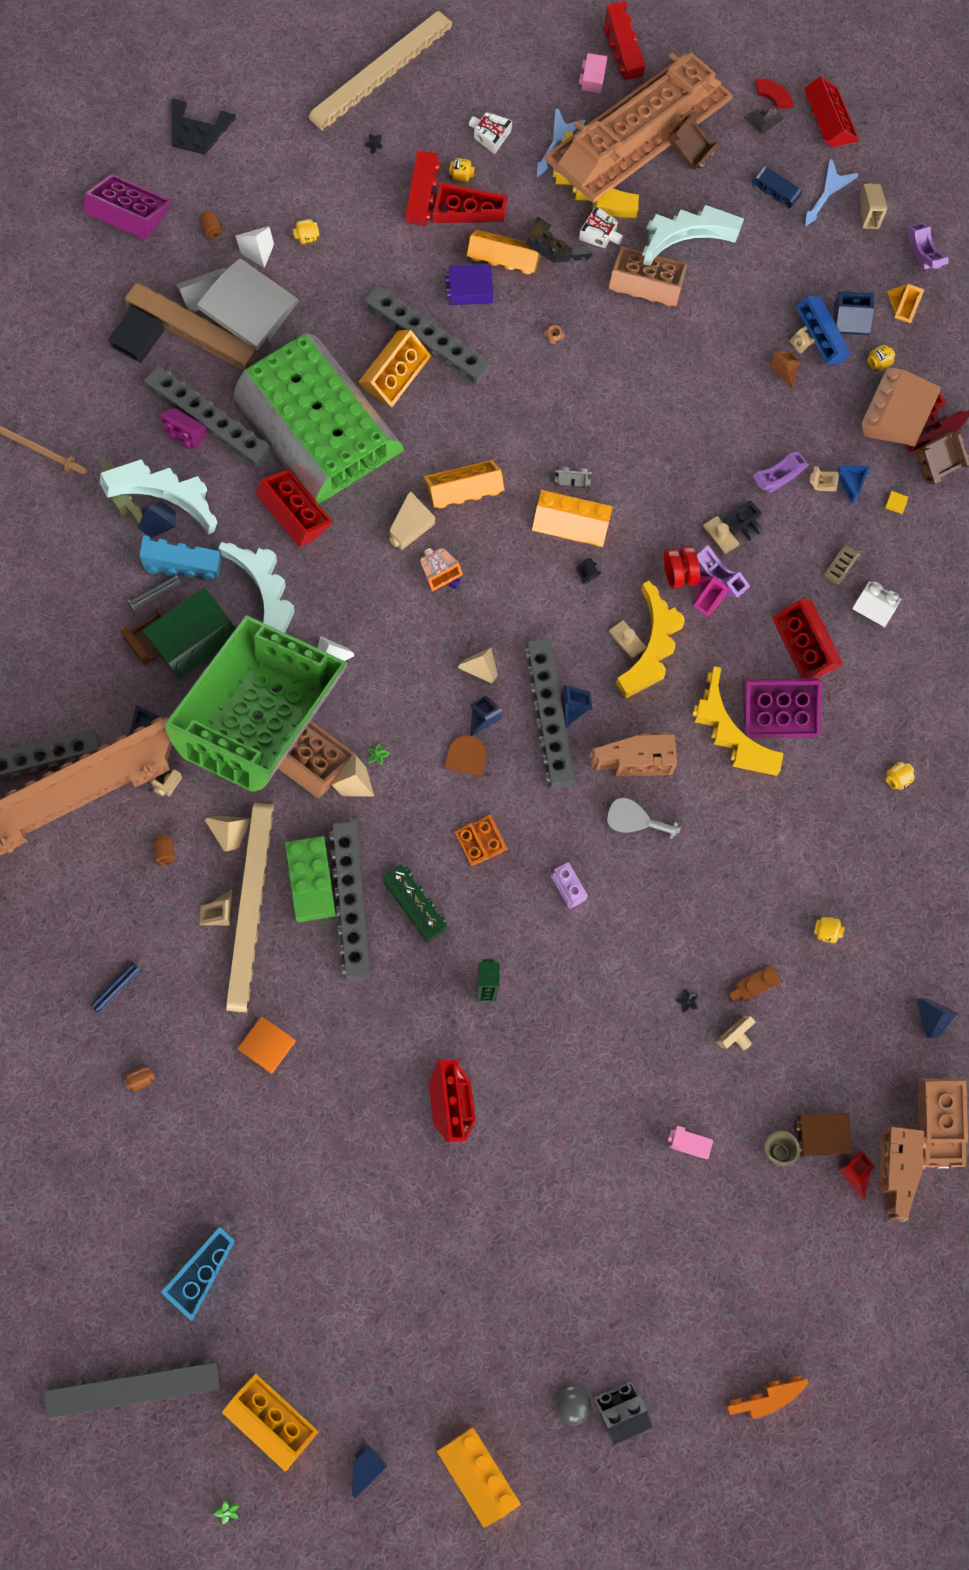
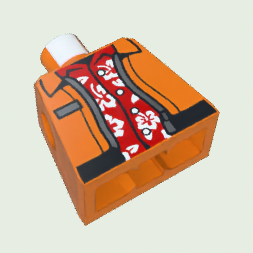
(440, 567)

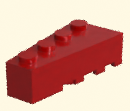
(623, 41)
(422, 188)
(468, 205)

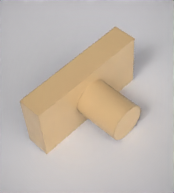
(720, 535)
(627, 639)
(736, 1033)

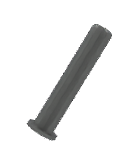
(153, 593)

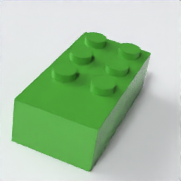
(310, 879)

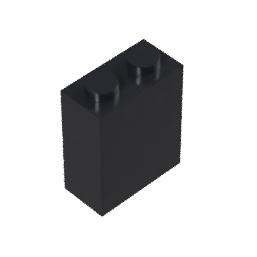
(136, 334)

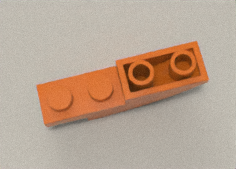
(776, 1397)

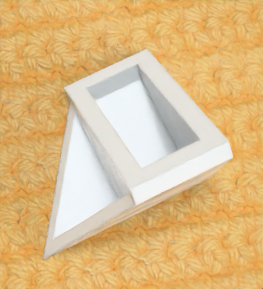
(256, 245)
(334, 649)

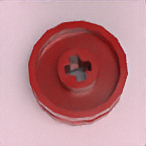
(681, 567)

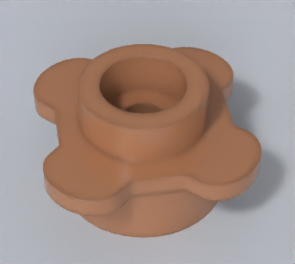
(554, 329)

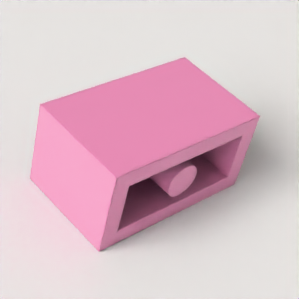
(594, 72)

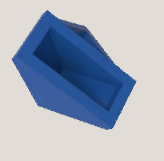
(852, 479)

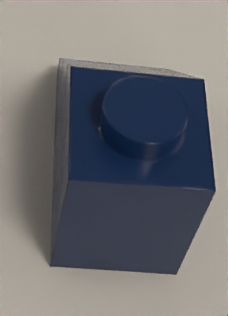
(366, 1469)

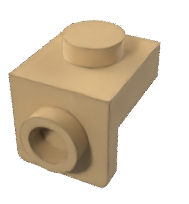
(824, 480)

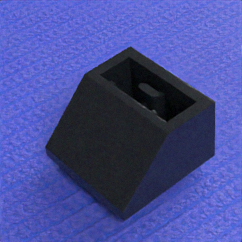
(622, 1412)

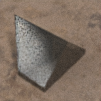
(763, 120)

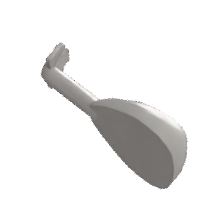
(629, 816)

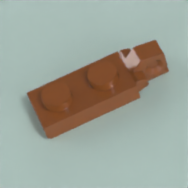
(755, 984)

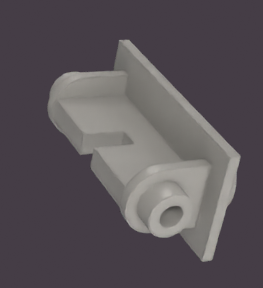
(580, 477)

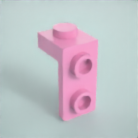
(689, 1143)

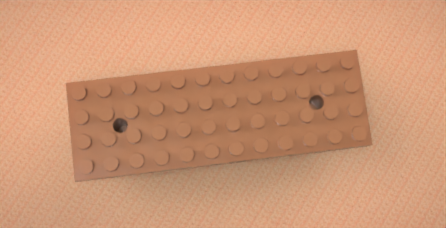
(637, 126)
(131, 758)

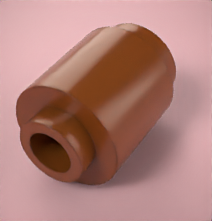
(210, 224)
(164, 850)
(139, 1078)

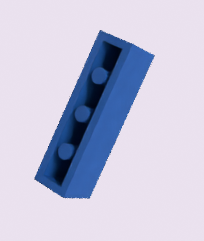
(823, 330)

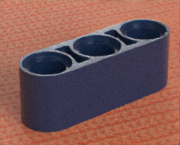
(777, 186)

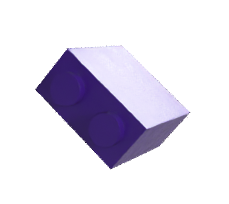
(469, 284)

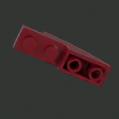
(944, 426)

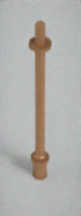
(68, 463)

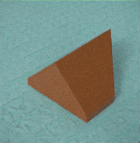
(786, 366)

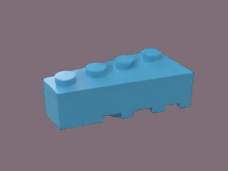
(179, 559)
(188, 1286)

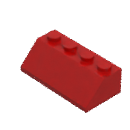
(830, 113)
(293, 507)
(807, 639)

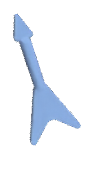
(560, 129)
(832, 184)

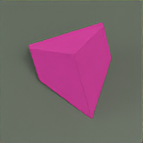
(709, 594)

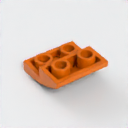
(481, 840)
(266, 1045)

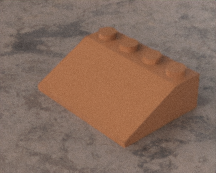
(655, 282)
(900, 407)
(315, 761)

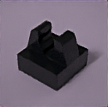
(587, 570)

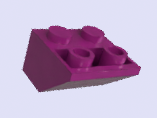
(183, 428)

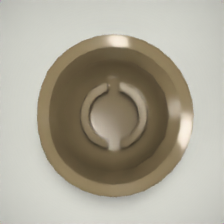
(782, 1148)

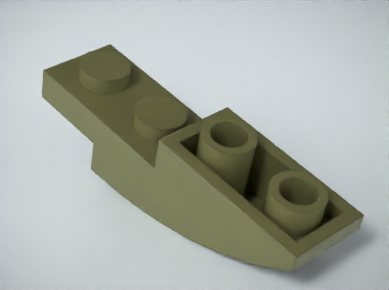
(123, 502)

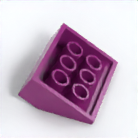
(126, 206)
(782, 707)

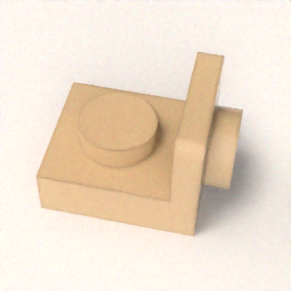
(802, 340)
(170, 783)

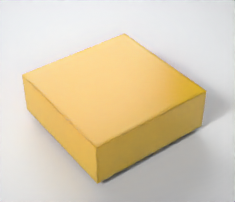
(896, 502)

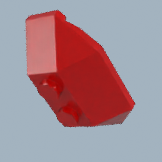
(451, 1101)

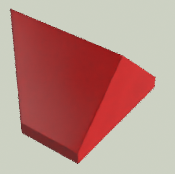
(858, 1172)

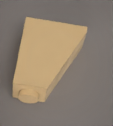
(872, 206)
(410, 522)

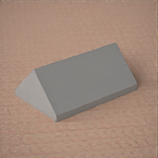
(194, 289)

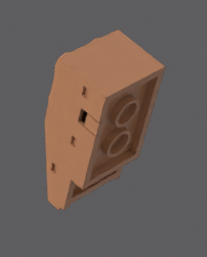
(636, 755)
(943, 1120)
(899, 1171)

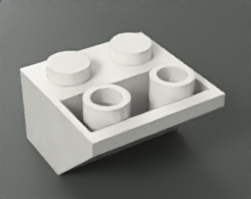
(877, 603)

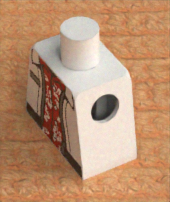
(491, 130)
(600, 229)

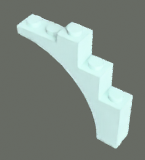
(707, 224)
(137, 479)
(260, 567)

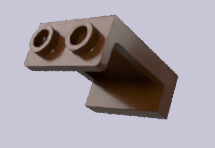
(692, 142)
(942, 456)
(139, 642)
(824, 1134)

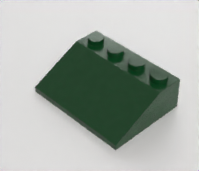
(190, 633)

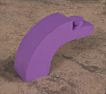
(923, 247)
(781, 473)
(712, 566)

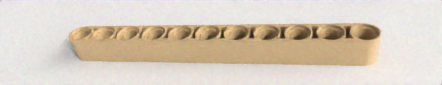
(379, 70)
(249, 907)

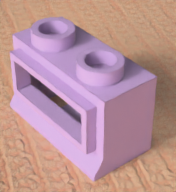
(569, 885)

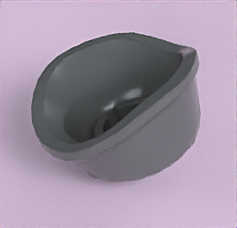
(573, 1406)

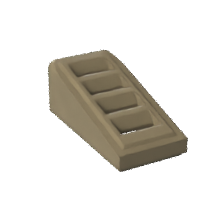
(849, 556)

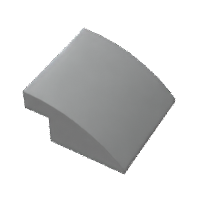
(247, 304)

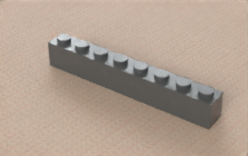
(132, 1390)

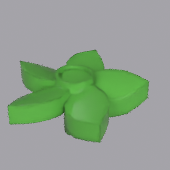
(377, 754)
(226, 1511)

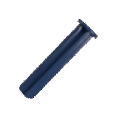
(122, 980)

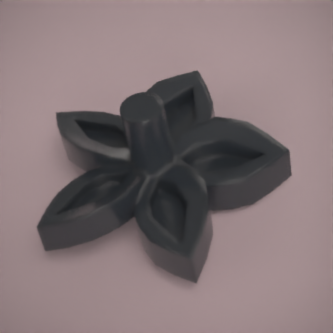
(374, 142)
(687, 1001)

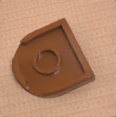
(466, 756)

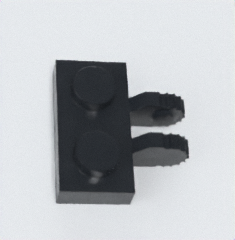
(742, 518)

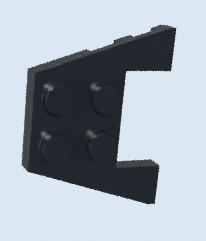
(195, 134)
(550, 247)

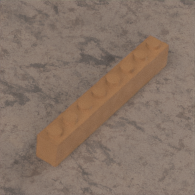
(192, 327)

